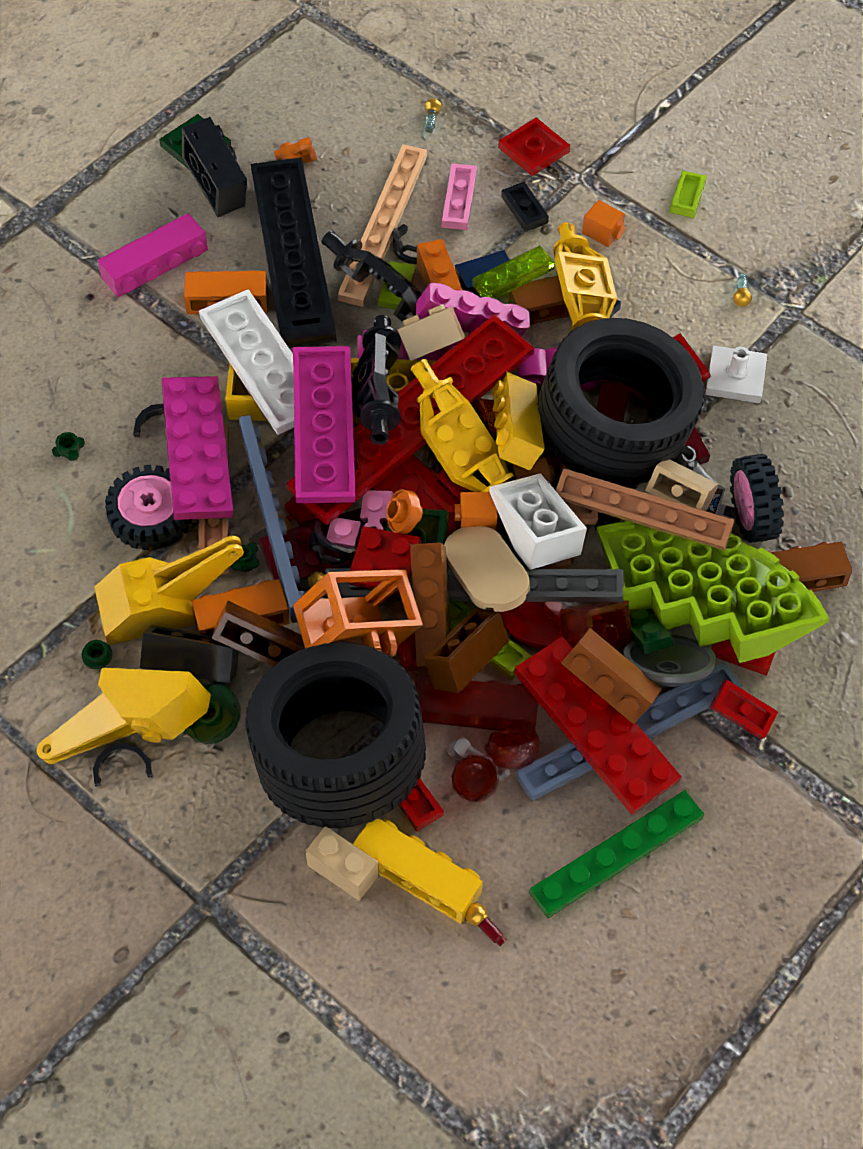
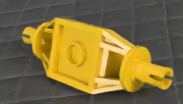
(583, 278)
(457, 433)

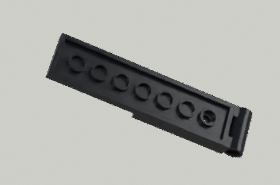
(293, 253)

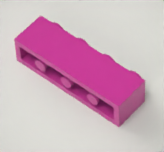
(153, 255)

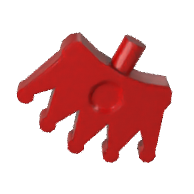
(299, 512)

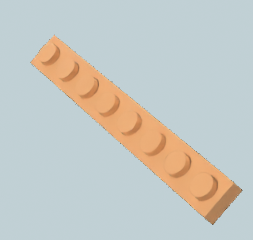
(385, 218)

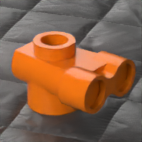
(302, 148)

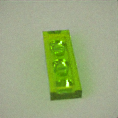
(513, 273)

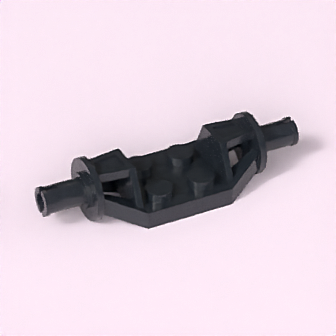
(376, 266)
(372, 397)

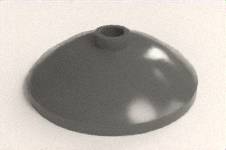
(674, 665)

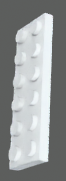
(255, 354)

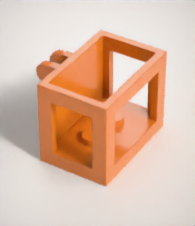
(356, 618)

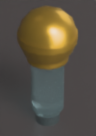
(432, 109)
(742, 296)

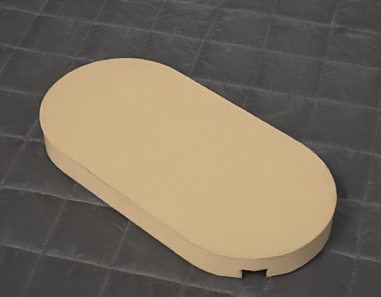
(487, 568)

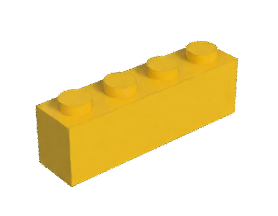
(517, 421)
(420, 870)

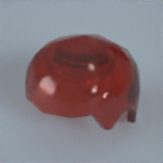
(475, 778)

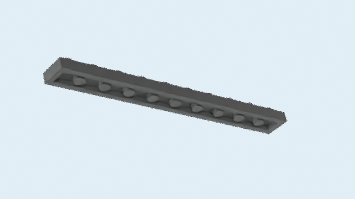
(545, 586)

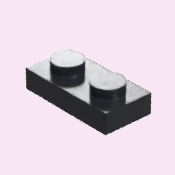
(524, 206)

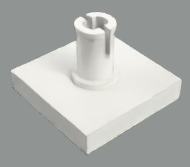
(736, 374)

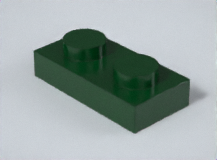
(649, 632)

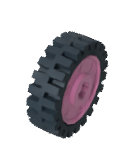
(756, 498)
(142, 509)

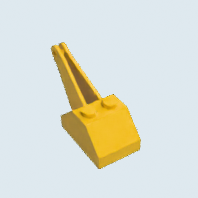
(159, 591)
(132, 701)

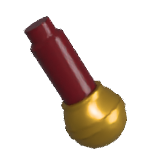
(477, 916)

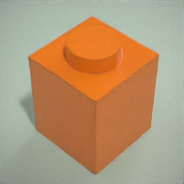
(603, 223)
(476, 510)

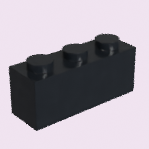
(188, 652)

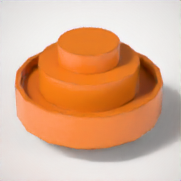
(403, 511)

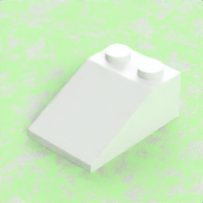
(538, 521)

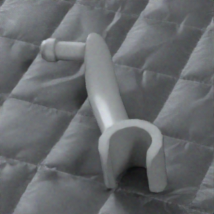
(460, 748)

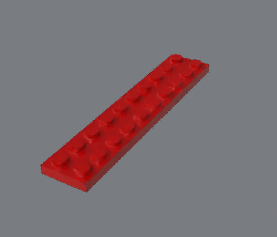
(475, 369)

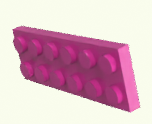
(323, 425)
(196, 448)

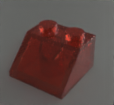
(607, 619)

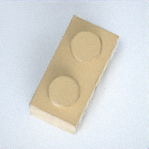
(431, 332)
(681, 485)
(342, 863)

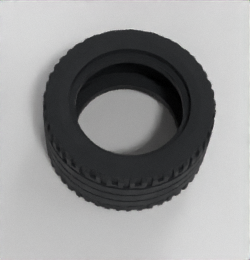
(633, 356)
(325, 681)

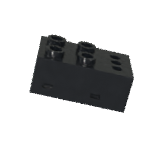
(214, 166)

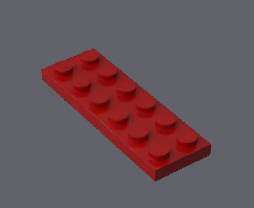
(602, 735)

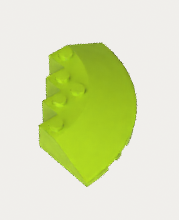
(721, 593)

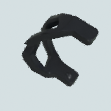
(399, 248)
(145, 415)
(344, 553)
(114, 748)

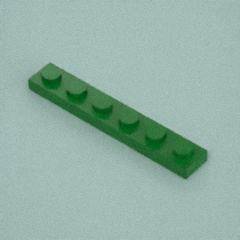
(616, 854)

